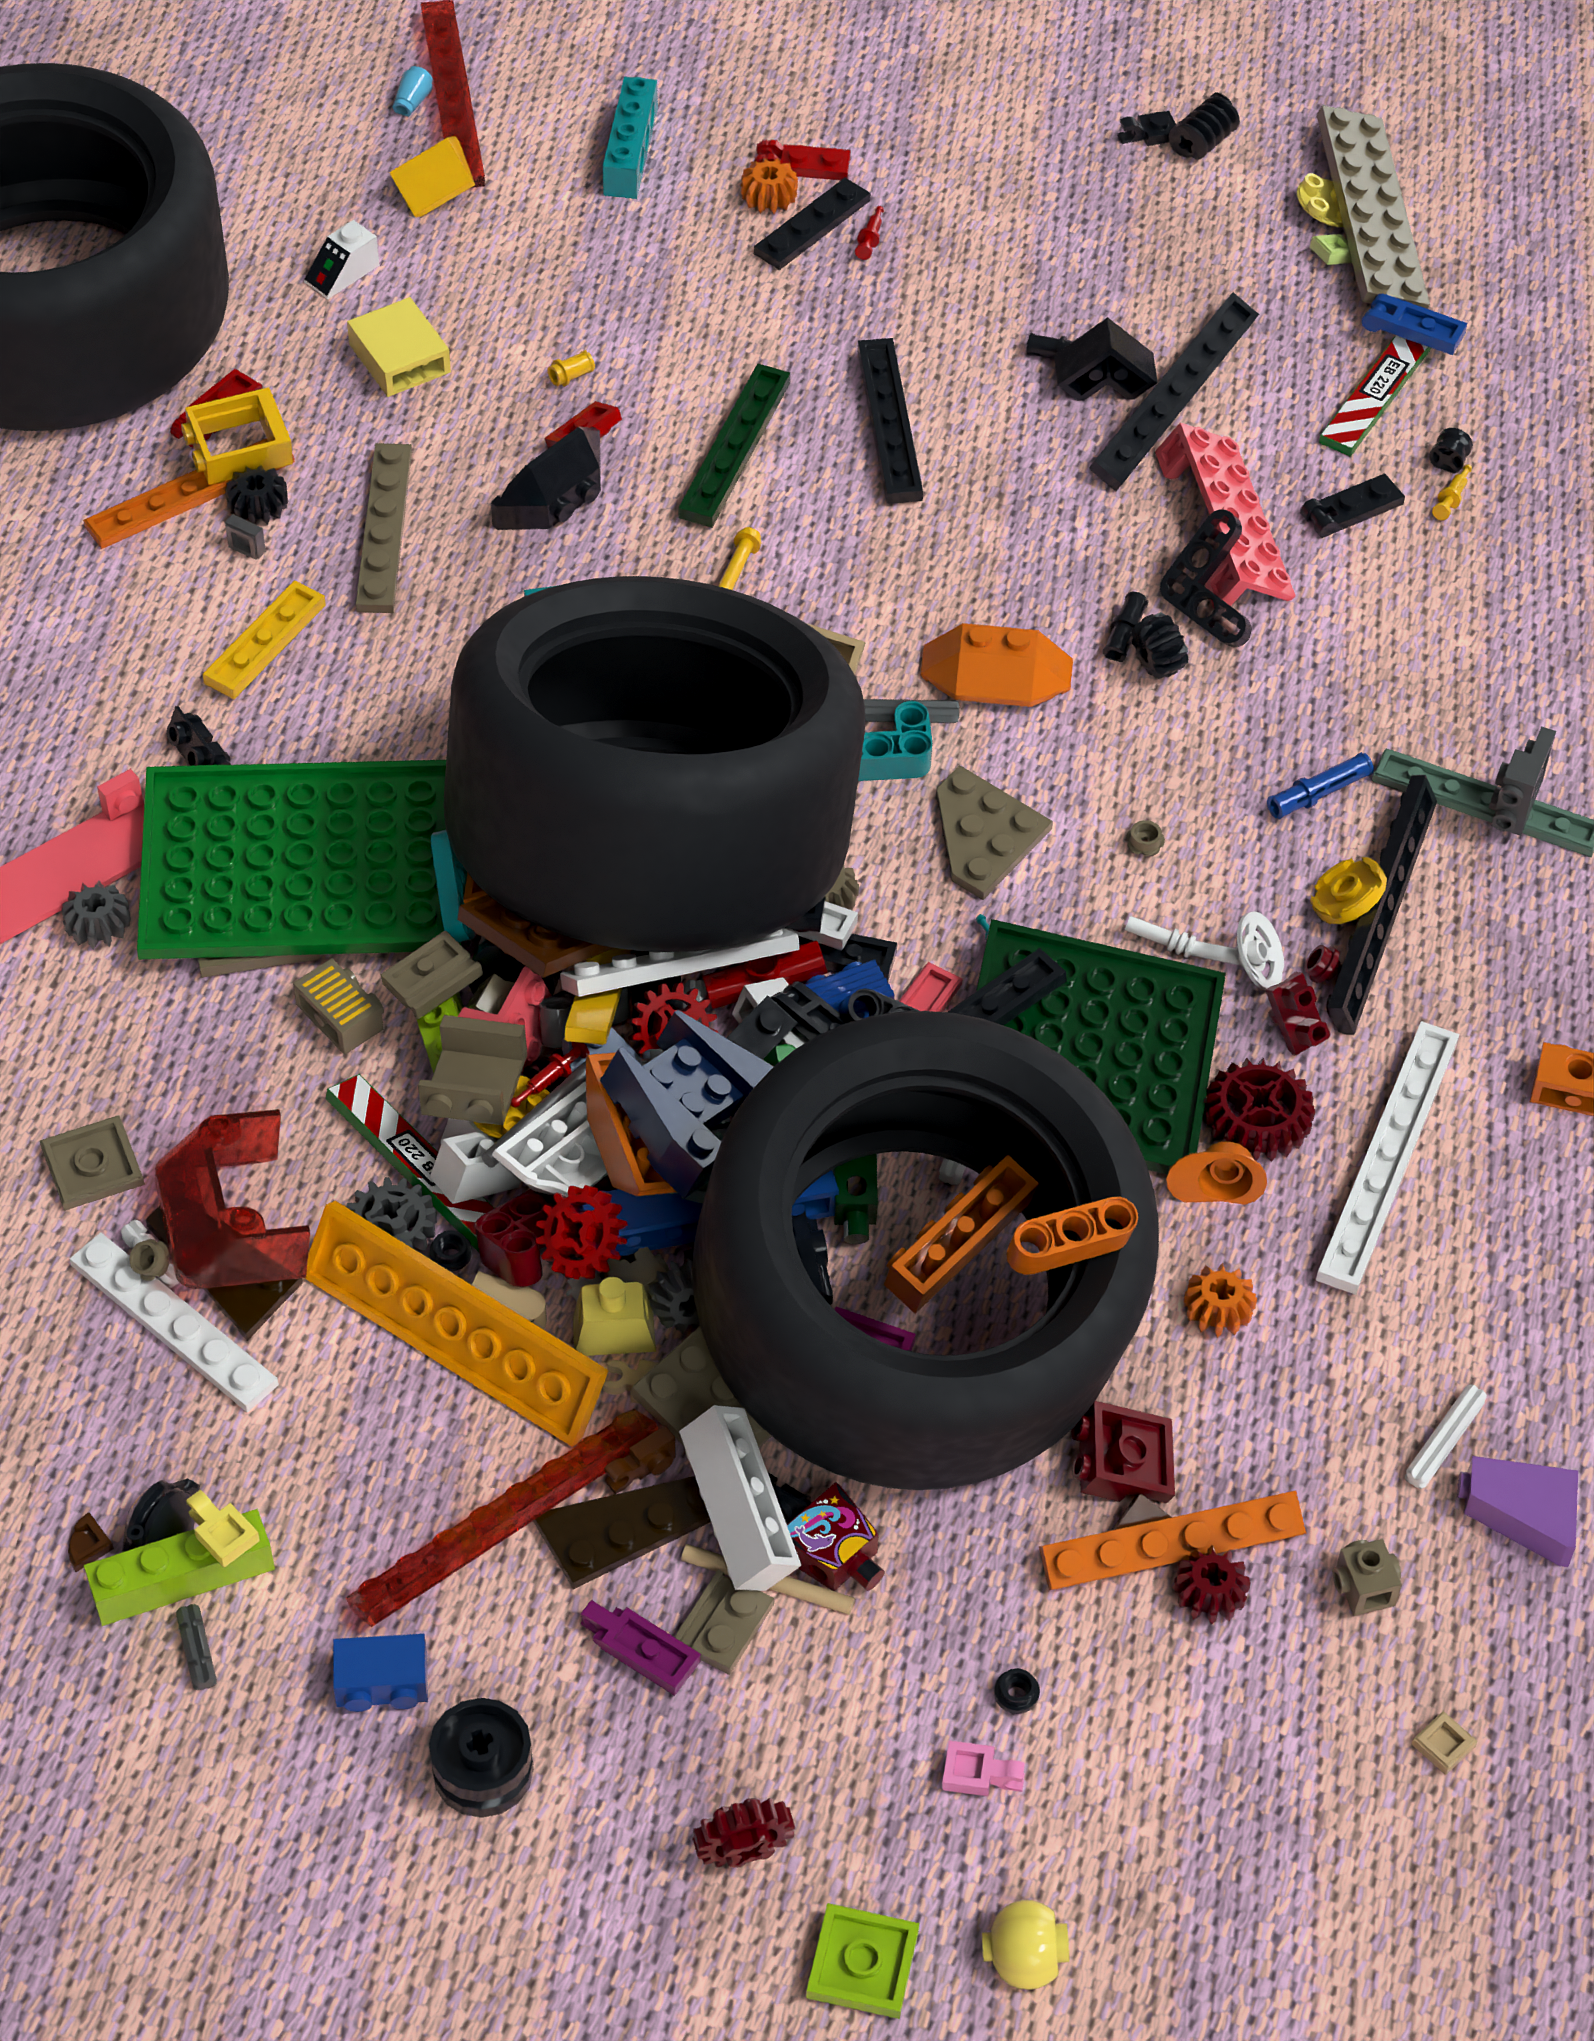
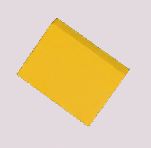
(433, 176)

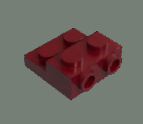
(1124, 1453)

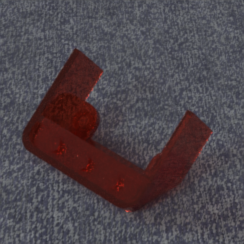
(219, 1243)

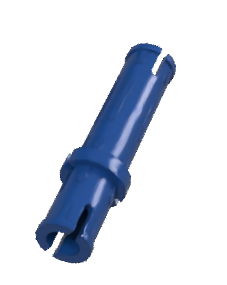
(1308, 791)

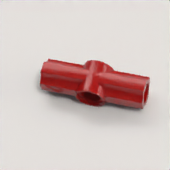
(800, 965)

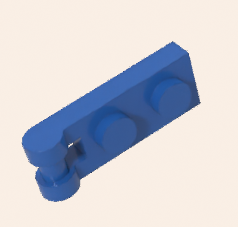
(1414, 323)

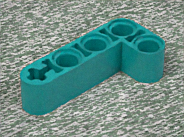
(900, 752)

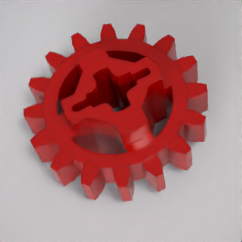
(662, 1012)
(581, 1232)

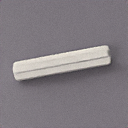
(1445, 1436)

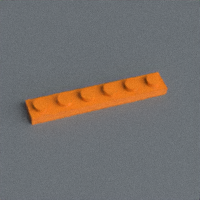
(1171, 1540)

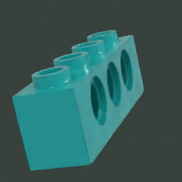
(630, 137)

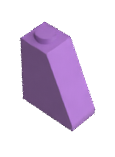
(1524, 1504)

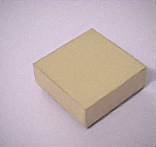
(1444, 1742)

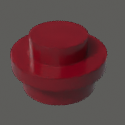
(1322, 964)

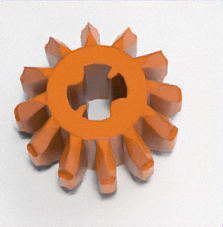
(769, 185)
(1220, 1300)

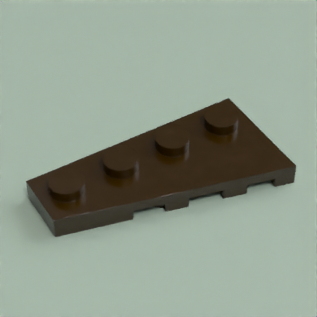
(243, 1304)
(621, 1527)

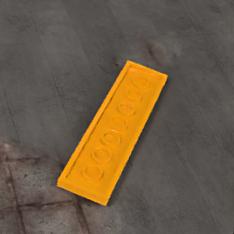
(455, 1323)

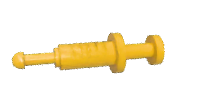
(1451, 495)

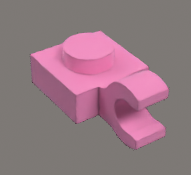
(972, 1769)

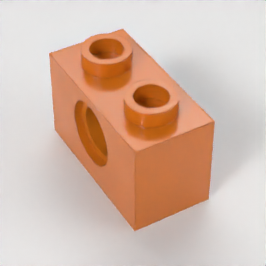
(1564, 1079)

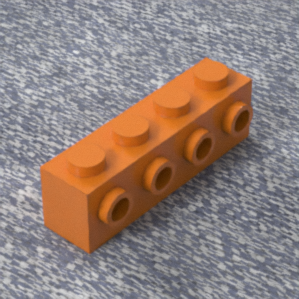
(960, 1234)

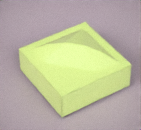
(1331, 249)

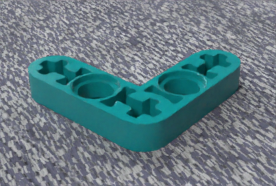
(451, 886)

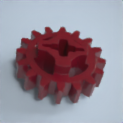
(743, 1832)

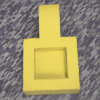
(221, 1531)

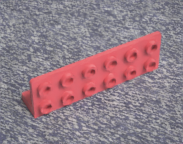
(1227, 486)
(91, 852)

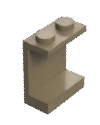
(475, 1070)

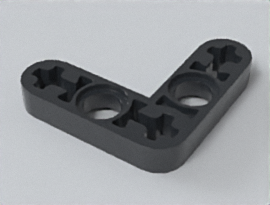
(1194, 588)

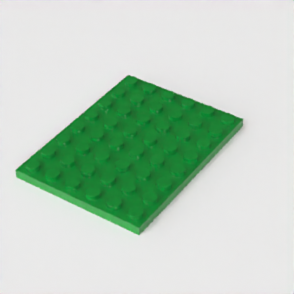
(290, 859)

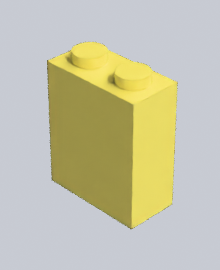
(399, 346)

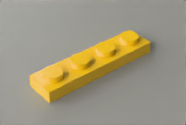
(264, 639)

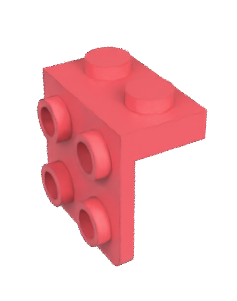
(520, 1008)

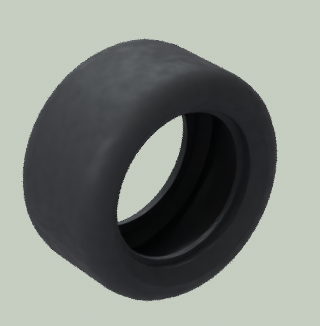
(138, 314)
(652, 763)
(948, 1092)

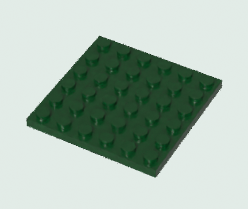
(1129, 1024)

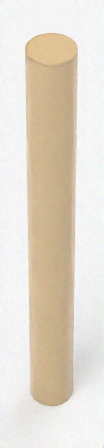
(788, 1585)

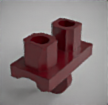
(1296, 1013)

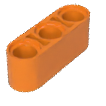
(1086, 1221)

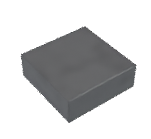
(245, 537)

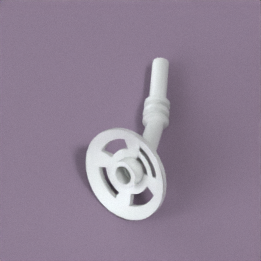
(1250, 953)

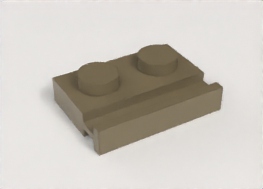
(431, 974)
(724, 1622)

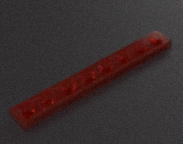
(451, 82)
(498, 1519)

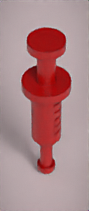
(869, 236)
(558, 1067)

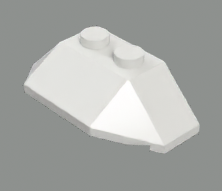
(555, 1148)

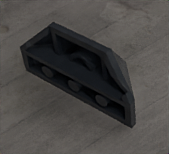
(552, 484)

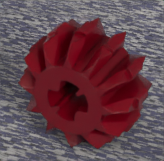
(1195, 1587)

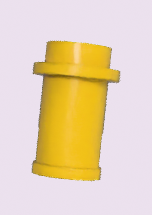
(565, 370)

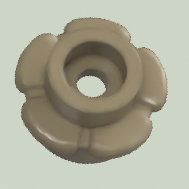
(1149, 831)
(141, 1258)

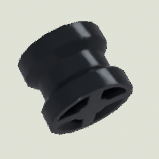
(1451, 450)

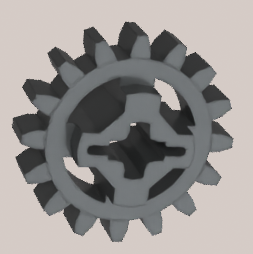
(397, 1210)

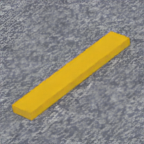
(594, 1013)

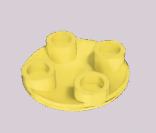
(1319, 200)

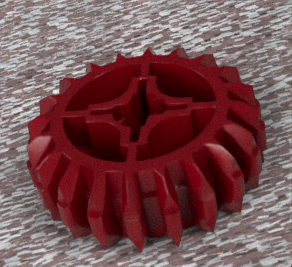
(1256, 1095)

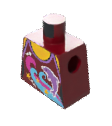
(836, 1541)

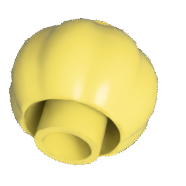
(1026, 1944)

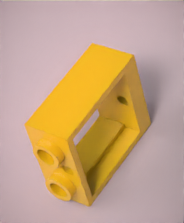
(230, 413)

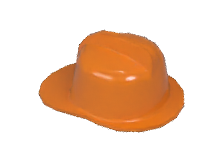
(1217, 1175)

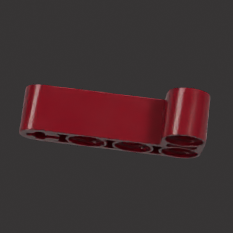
(510, 1233)

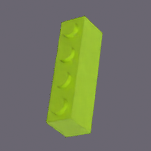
(169, 1573)

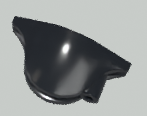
(159, 1513)

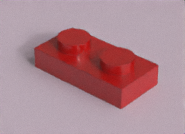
(595, 415)

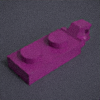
(641, 1645)

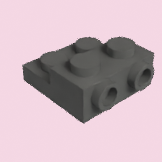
(1521, 783)

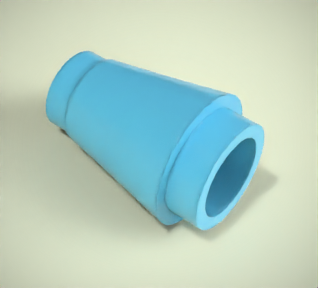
(412, 90)

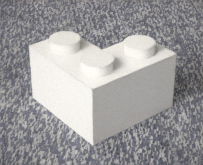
(460, 1166)

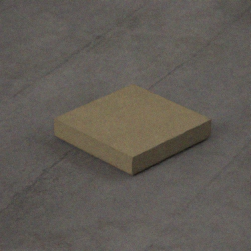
(92, 1162)

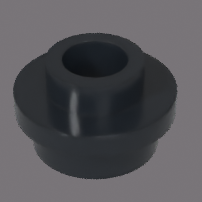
(451, 1240)
(1017, 1678)

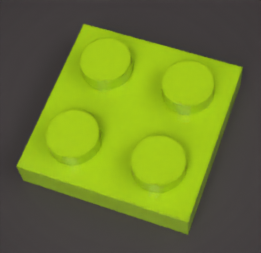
(863, 1961)

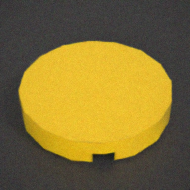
(1348, 890)

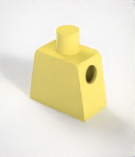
(613, 1319)

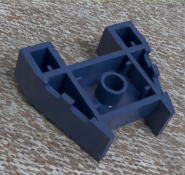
(683, 1097)

